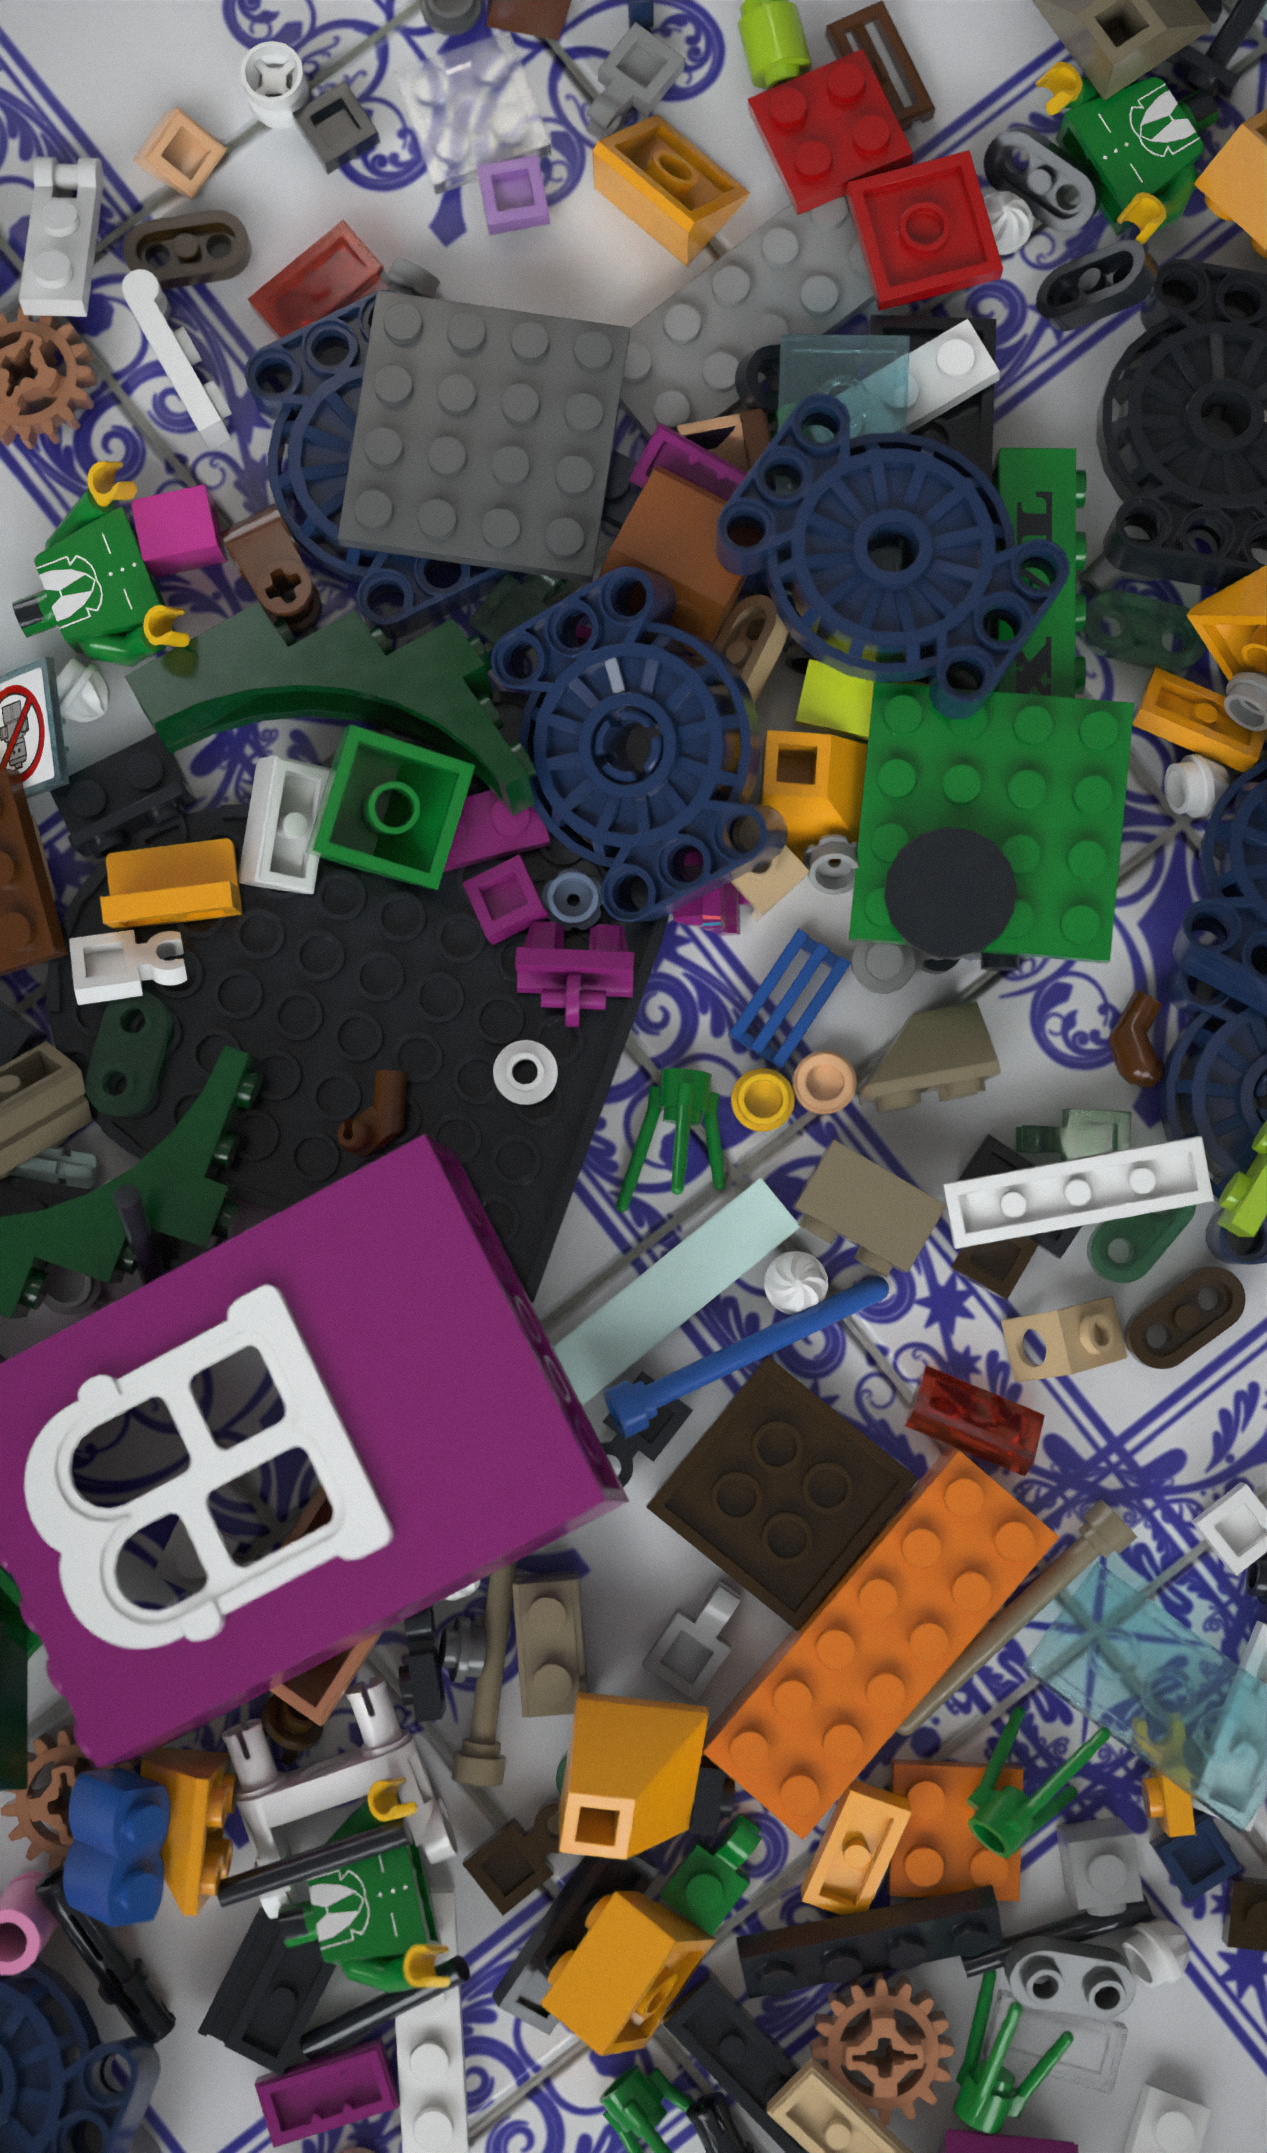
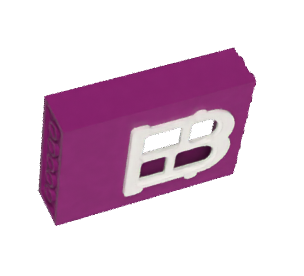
(401, 1377)

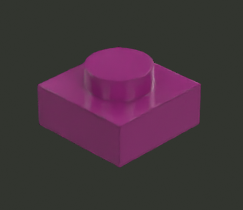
(505, 899)

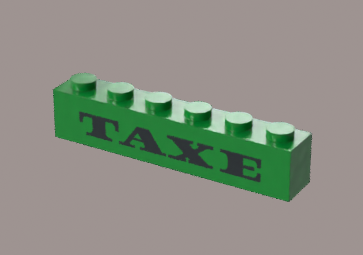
(1042, 500)

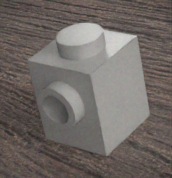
(1100, 1865)

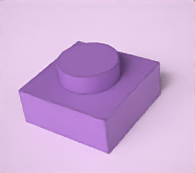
(513, 194)

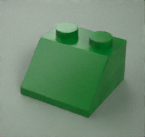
(390, 808)

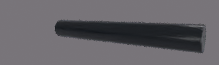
(139, 1233)
(314, 1862)
(1074, 1928)
(378, 2011)

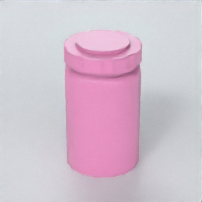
(24, 1923)

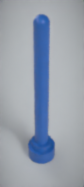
(637, 1403)

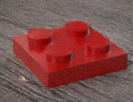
(829, 130)
(924, 230)

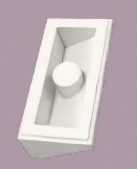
(280, 825)

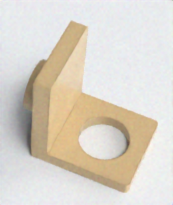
(772, 880)
(1074, 1339)

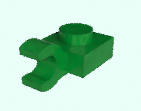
(709, 1879)

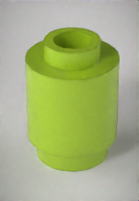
(773, 42)

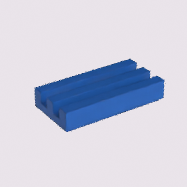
(819, 953)

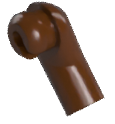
(1131, 1045)
(380, 1121)

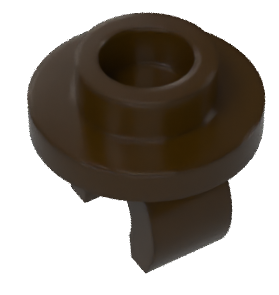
(289, 1728)

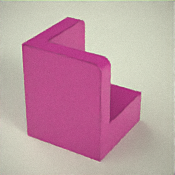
(178, 531)

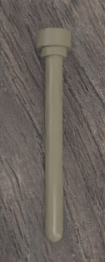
(1100, 1535)
(480, 1756)

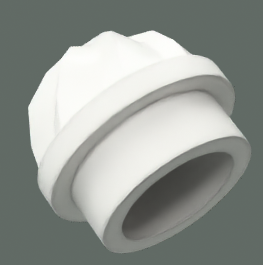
(1009, 220)
(82, 692)
(1195, 785)
(795, 1282)
(1156, 1952)

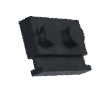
(267, 1995)

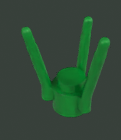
(684, 1099)
(1008, 1816)
(985, 2084)
(636, 2107)

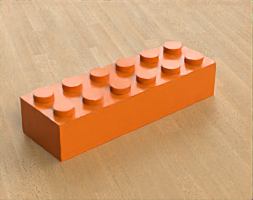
(877, 1641)

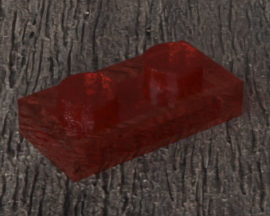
(317, 282)
(975, 1420)

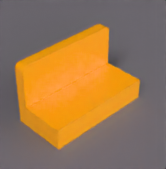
(171, 885)

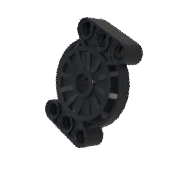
(1158, 451)

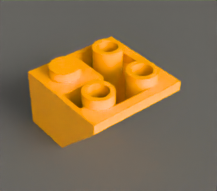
(813, 785)
(629, 1774)
(199, 1800)

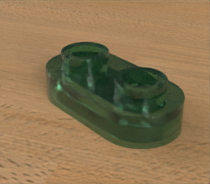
(1142, 627)
(134, 1054)
(1146, 1238)

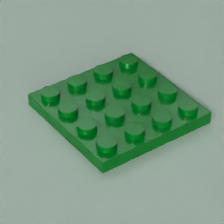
(1025, 774)

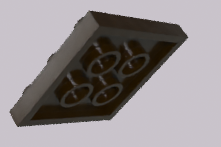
(781, 1492)

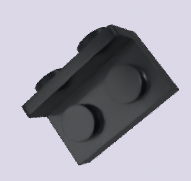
(122, 796)

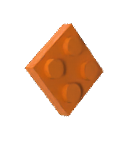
(937, 1846)

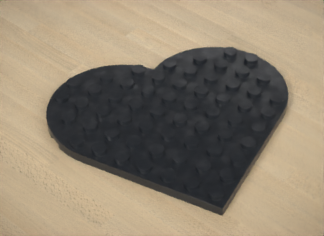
(364, 984)

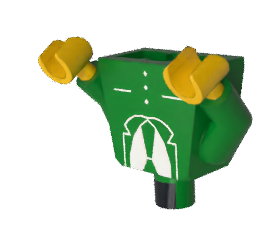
(1135, 143)
(99, 582)
(375, 1912)

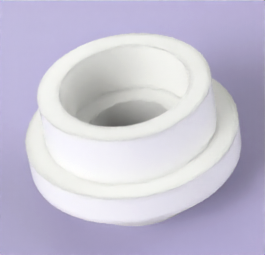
(525, 1093)

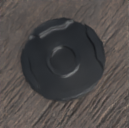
(950, 893)

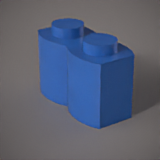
(115, 1854)

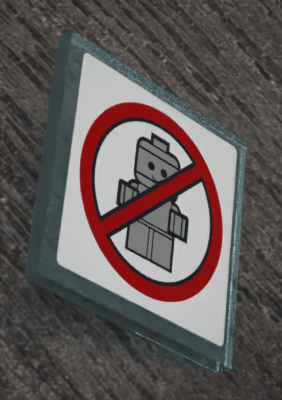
(33, 727)

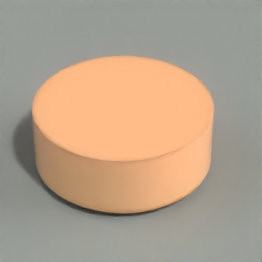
(824, 1082)

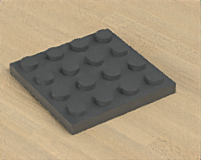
(484, 436)

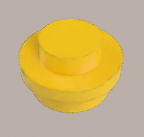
(762, 1100)

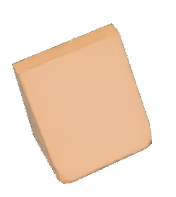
(180, 153)

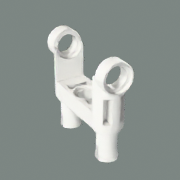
(276, 1797)

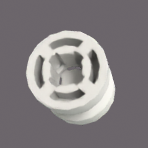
(274, 70)

